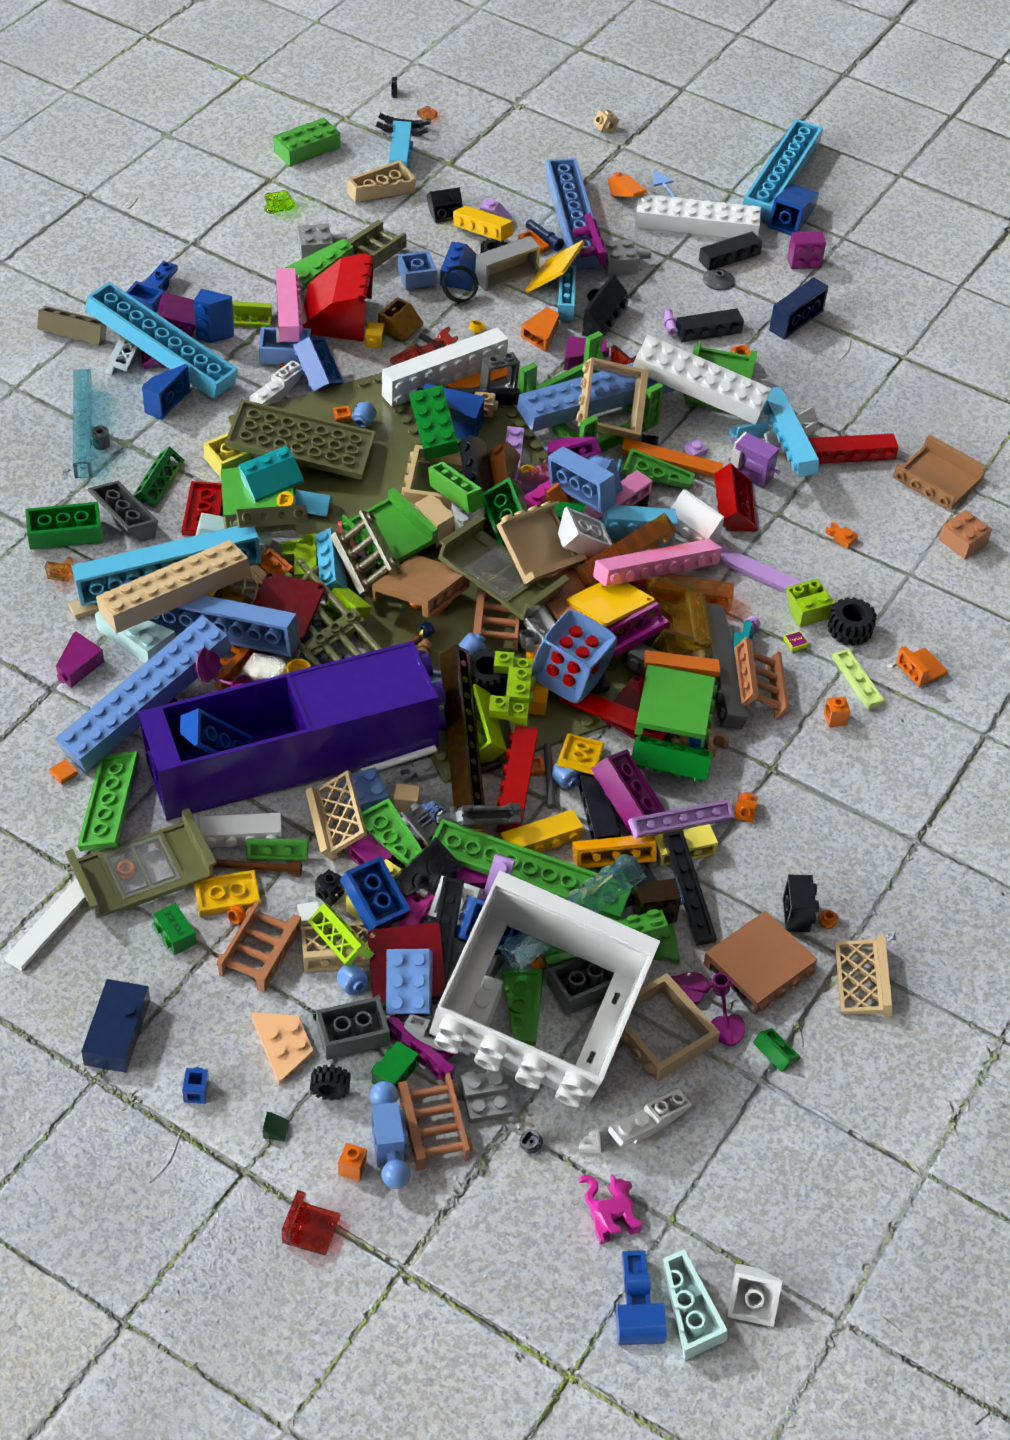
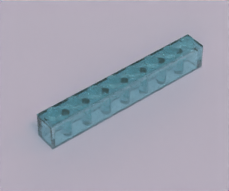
(82, 423)
(594, 895)

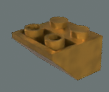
(400, 319)

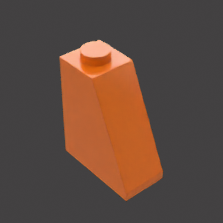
(541, 328)

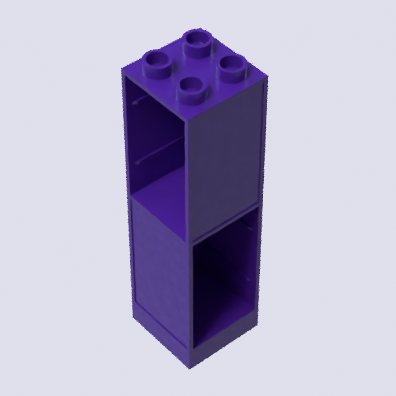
(301, 728)

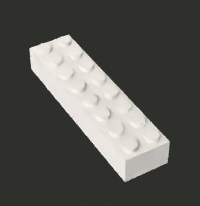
(696, 216)
(441, 365)
(702, 379)

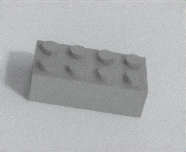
(507, 263)

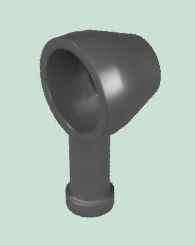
(528, 639)

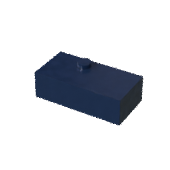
(798, 308)
(116, 1025)

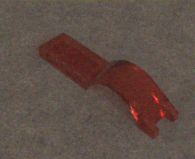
(442, 340)

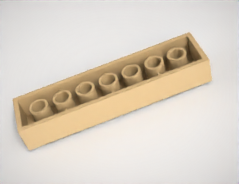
(173, 586)

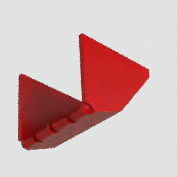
(336, 298)

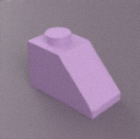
(496, 208)

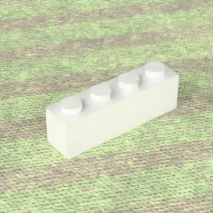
(235, 829)

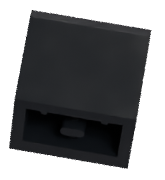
(443, 203)

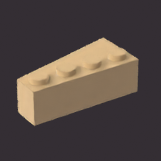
(382, 182)

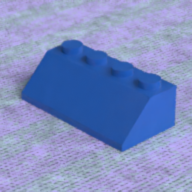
(211, 733)

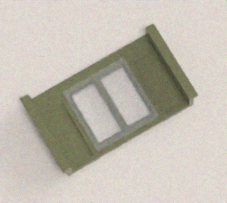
(494, 571)
(144, 867)

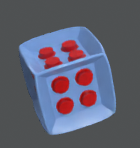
(573, 656)

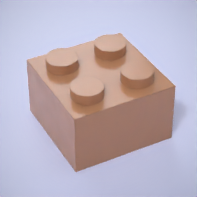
(965, 534)

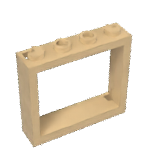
(638, 400)
(416, 495)
(694, 1016)

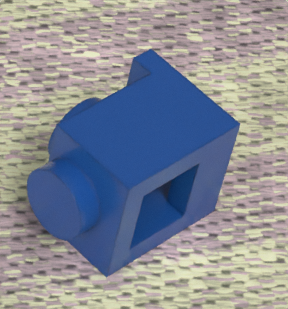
(195, 1085)

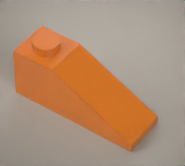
(624, 186)

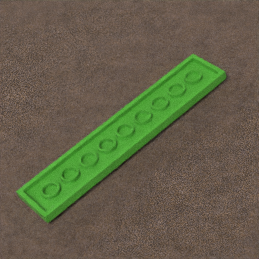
(477, 851)

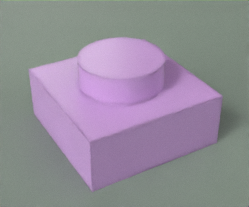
(695, 448)

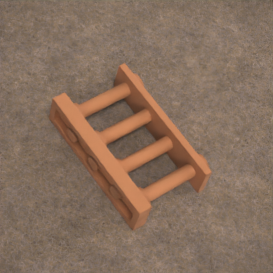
(482, 620)
(749, 683)
(271, 960)
(417, 1134)

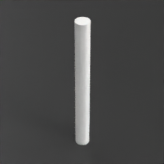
(402, 759)

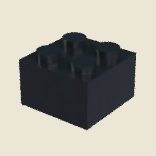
(800, 903)

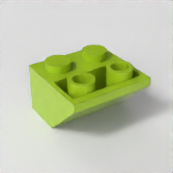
(350, 601)
(809, 602)

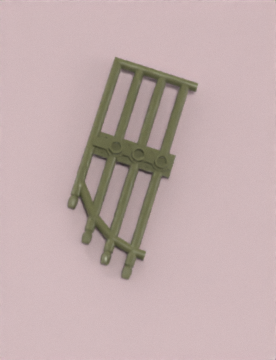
(336, 630)

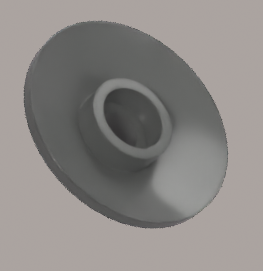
(718, 279)

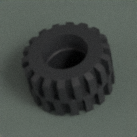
(852, 621)
(482, 664)

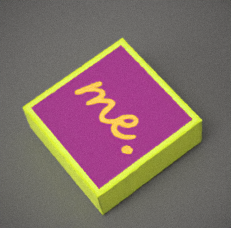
(796, 641)

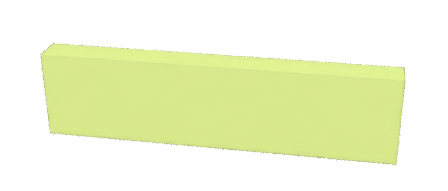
(858, 679)

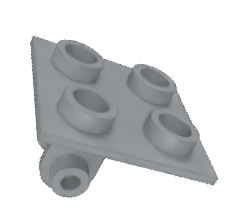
(411, 817)

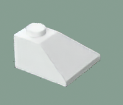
(754, 1295)

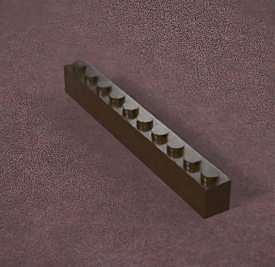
(461, 727)

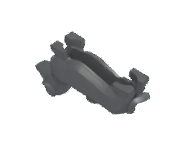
(483, 815)

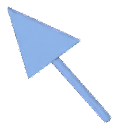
(661, 179)

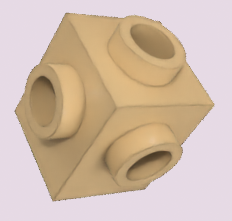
(606, 121)
(490, 403)

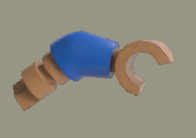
(716, 738)

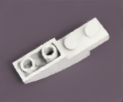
(280, 384)
(651, 1119)

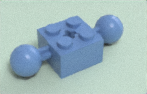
(389, 1135)

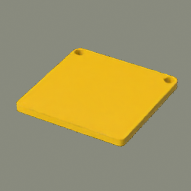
(554, 266)
(610, 603)

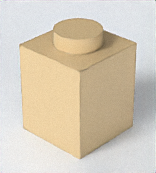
(405, 796)

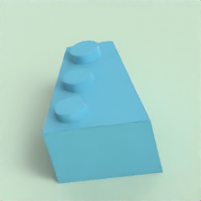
(401, 144)

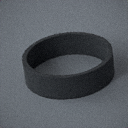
(471, 273)

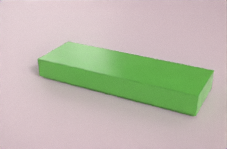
(277, 849)

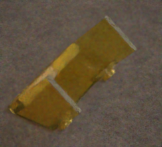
(688, 614)

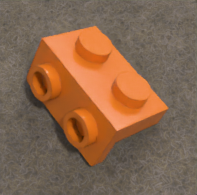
(274, 563)

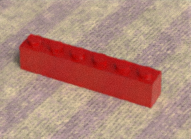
(855, 448)
(517, 770)

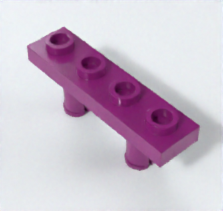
(597, 242)
(428, 1057)

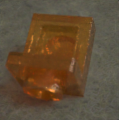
(59, 571)

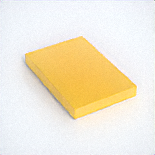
(580, 753)
(222, 891)

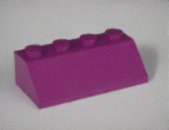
(626, 787)

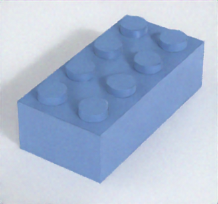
(582, 479)

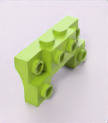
(301, 548)
(518, 694)

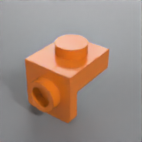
(746, 807)

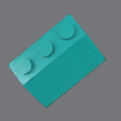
(270, 473)

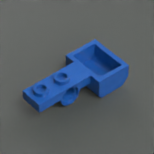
(155, 285)
(639, 1319)

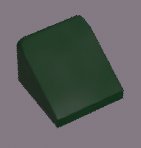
(275, 1127)

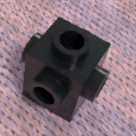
(329, 887)

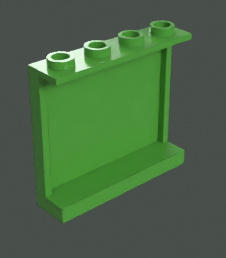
(735, 362)
(237, 496)
(401, 525)
(676, 703)

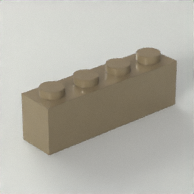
(71, 325)

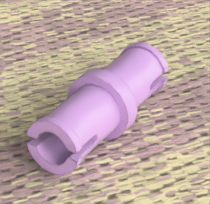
(670, 322)

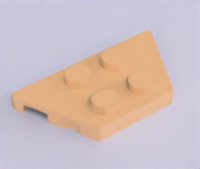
(283, 1042)

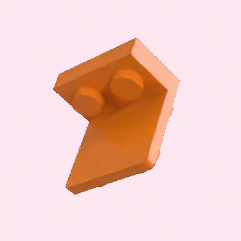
(920, 665)

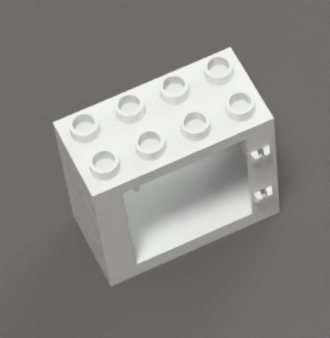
(567, 928)

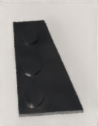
(426, 868)

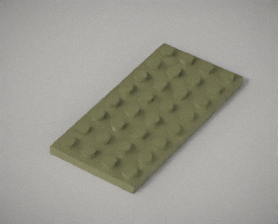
(311, 439)

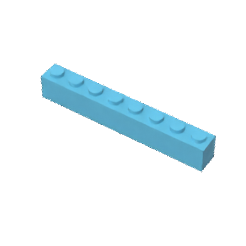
(790, 434)

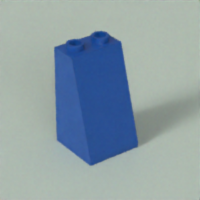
(792, 209)
(465, 411)

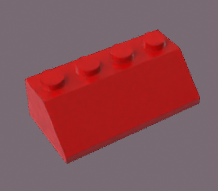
(735, 499)

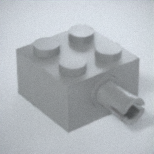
(315, 237)
(623, 257)

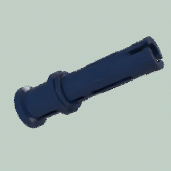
(549, 237)

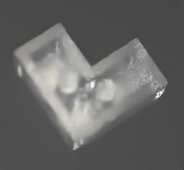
(262, 667)

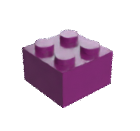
(806, 250)

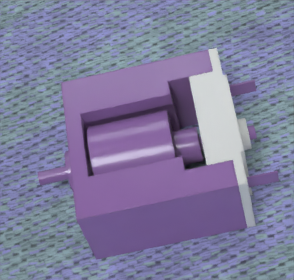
(755, 458)

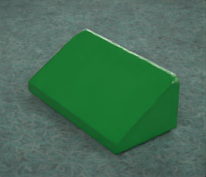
(776, 1049)

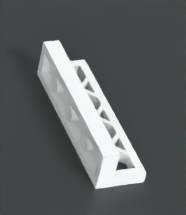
(119, 354)

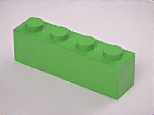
(456, 487)

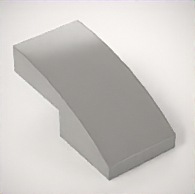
(420, 1029)

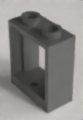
(500, 361)

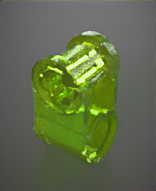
(279, 201)

